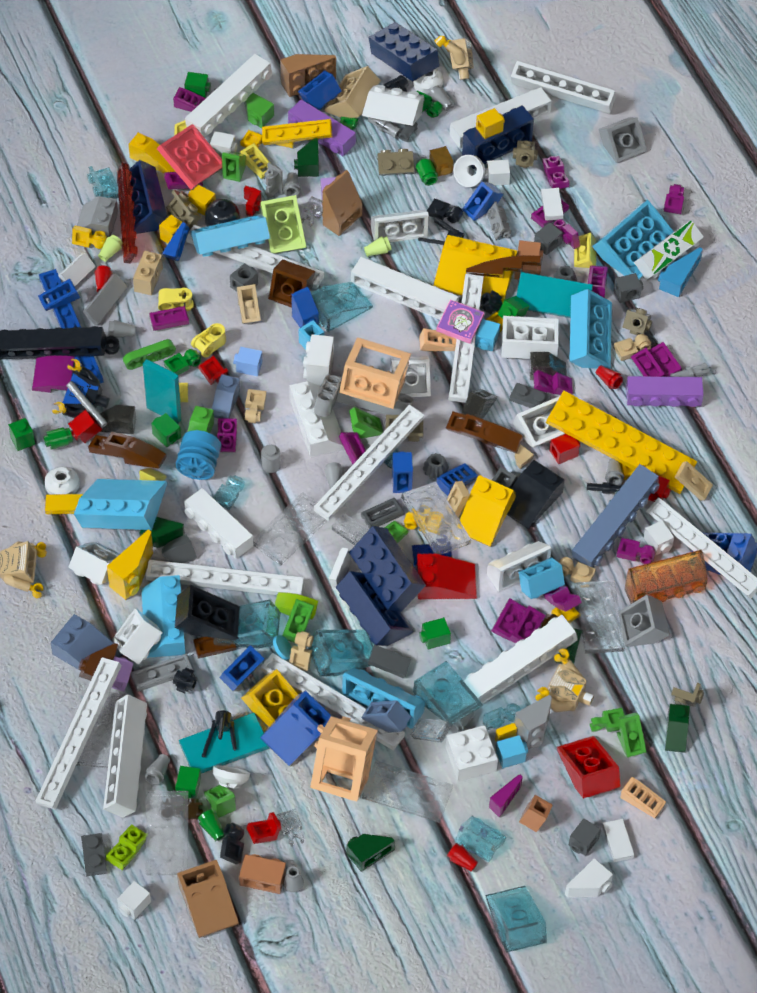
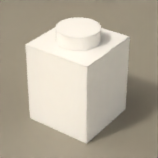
(223, 142)
(497, 172)
(659, 537)
(133, 900)

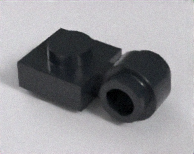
(442, 209)
(231, 847)

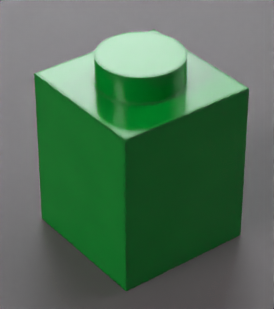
(198, 83)
(513, 307)
(166, 430)
(21, 434)
(435, 633)
(188, 780)

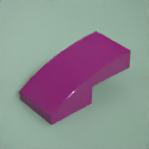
(552, 384)
(562, 598)

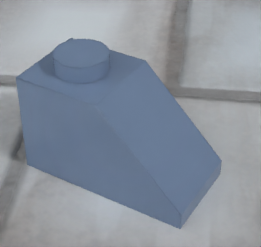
(226, 396)
(387, 716)

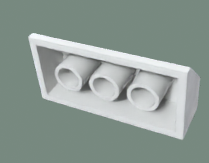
(319, 432)

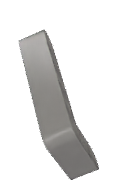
(329, 394)

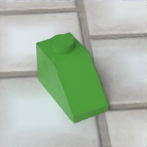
(258, 110)
(233, 165)
(201, 419)

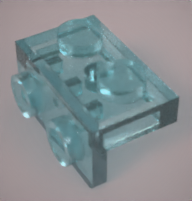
(103, 183)
(479, 838)

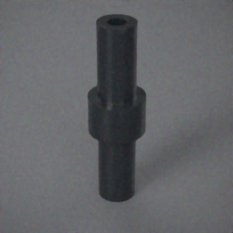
(605, 487)

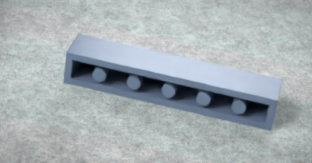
(616, 516)

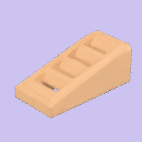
(430, 345)
(646, 793)

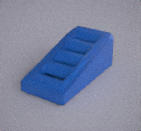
(175, 246)
(69, 297)
(443, 480)

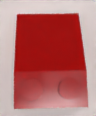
(446, 577)
(589, 767)

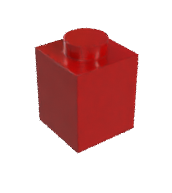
(84, 427)
(564, 448)

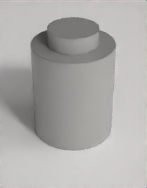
(270, 458)

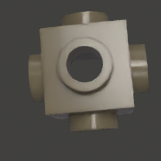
(525, 153)
(631, 324)

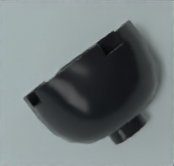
(221, 211)

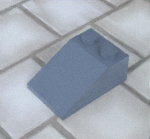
(78, 641)

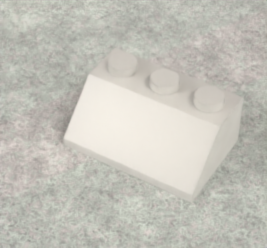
(393, 105)
(400, 226)
(528, 335)
(533, 424)
(504, 571)

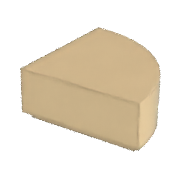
(523, 456)

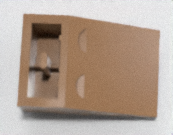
(302, 69)
(341, 204)
(207, 898)

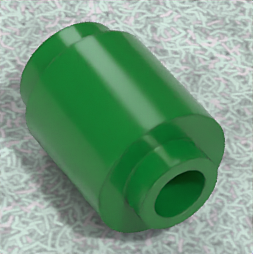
(427, 172)
(58, 438)

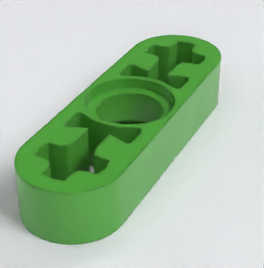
(159, 351)

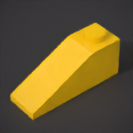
(145, 149)

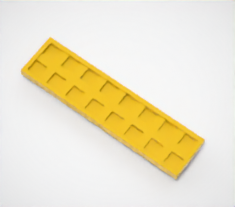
(616, 438)

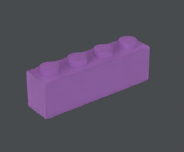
(342, 137)
(664, 391)

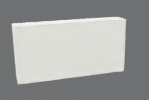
(552, 204)
(77, 269)
(340, 567)
(618, 840)

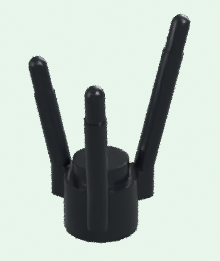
(399, 82)
(451, 231)
(221, 723)

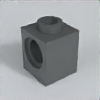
(549, 237)
(243, 276)
(628, 287)
(584, 837)

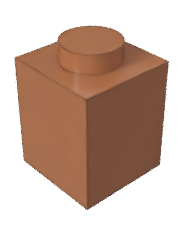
(535, 813)

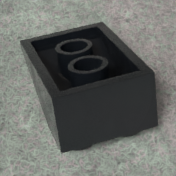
(535, 493)
(206, 614)

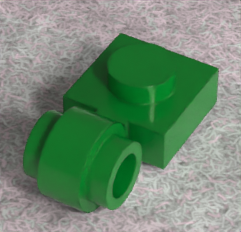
(433, 108)
(180, 364)

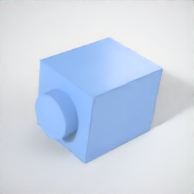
(248, 361)

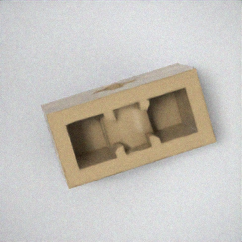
(147, 273)

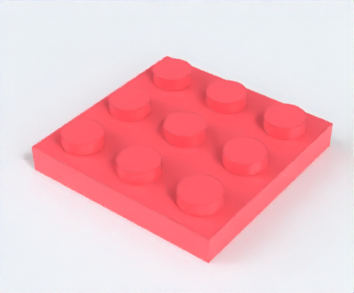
(191, 156)

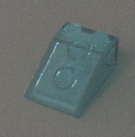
(339, 304)
(257, 625)
(340, 651)
(446, 694)
(517, 919)

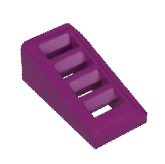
(184, 95)
(598, 281)
(503, 797)

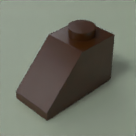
(90, 663)

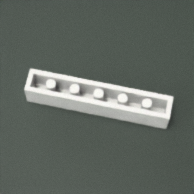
(563, 87)
(229, 95)
(534, 101)
(401, 288)
(521, 659)
(125, 756)

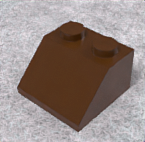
(288, 279)

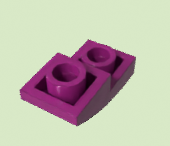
(555, 172)
(227, 434)

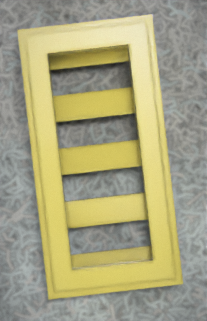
(257, 154)

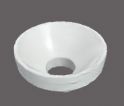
(426, 83)
(462, 173)
(67, 486)
(230, 776)

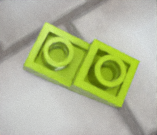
(286, 601)
(127, 847)

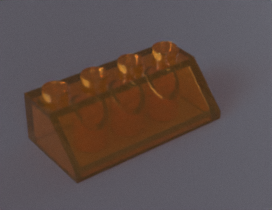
(667, 577)

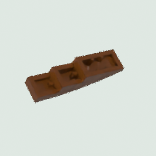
(496, 267)

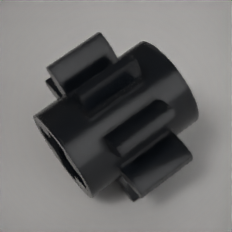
(491, 302)
(185, 680)

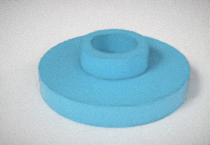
(282, 647)

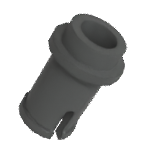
(407, 131)

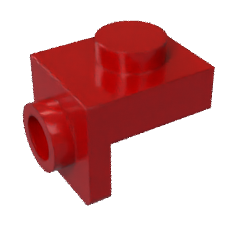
(254, 199)
(212, 370)
(264, 830)

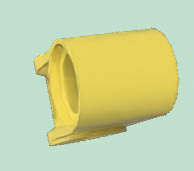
(175, 298)
(208, 342)

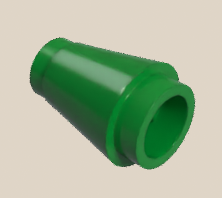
(211, 824)

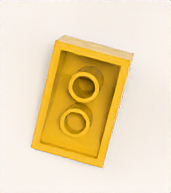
(486, 510)
(129, 567)
(270, 697)

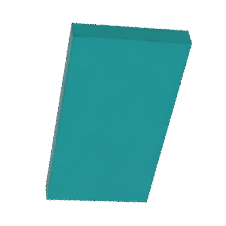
(549, 294)
(162, 390)
(221, 751)

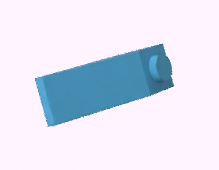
(678, 273)

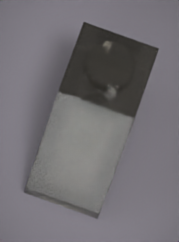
(546, 363)
(479, 403)
(120, 419)

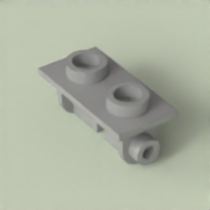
(274, 180)
(498, 220)

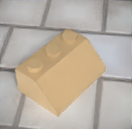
(354, 93)

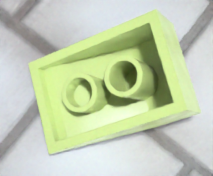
(283, 224)

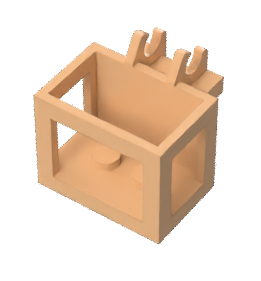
(371, 383)
(346, 752)

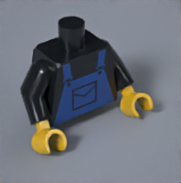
(88, 385)

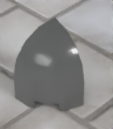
(179, 550)

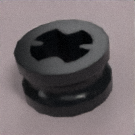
(112, 350)

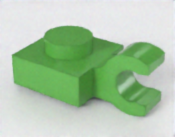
(609, 720)

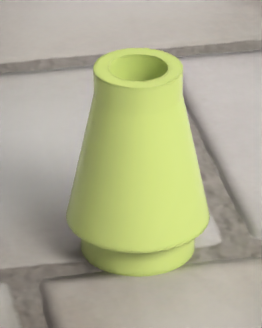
(110, 247)
(378, 247)

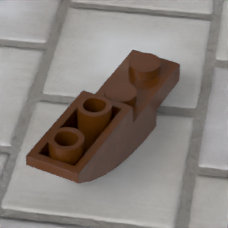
(484, 431)
(131, 449)

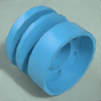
(198, 455)

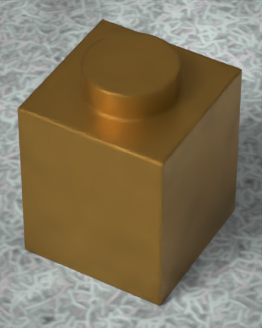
(442, 160)

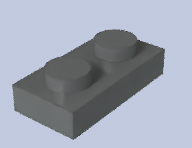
(528, 396)
(93, 854)

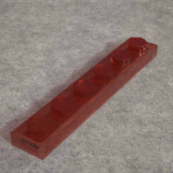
(126, 207)

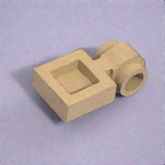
(627, 348)
(254, 401)
(580, 573)
(300, 656)

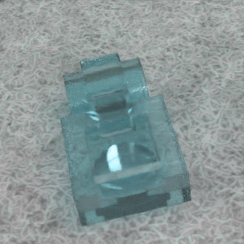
(228, 494)
(497, 717)

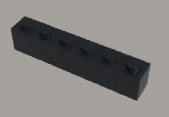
(52, 342)

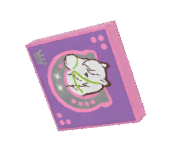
(460, 321)

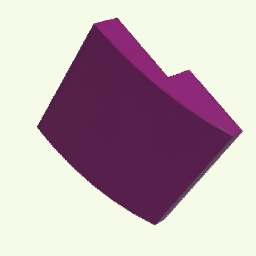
(656, 361)
(52, 373)
(517, 621)

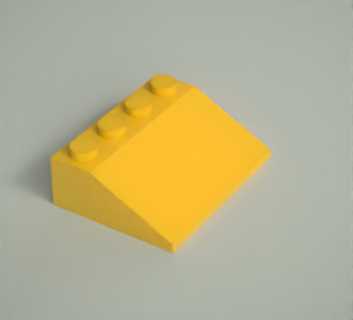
(465, 253)

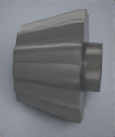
(565, 273)
(435, 466)

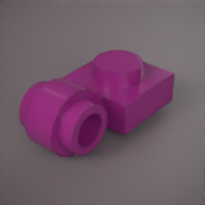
(674, 199)
(570, 235)
(630, 549)

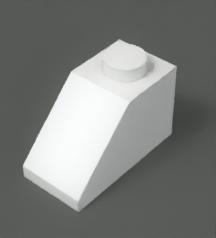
(590, 881)

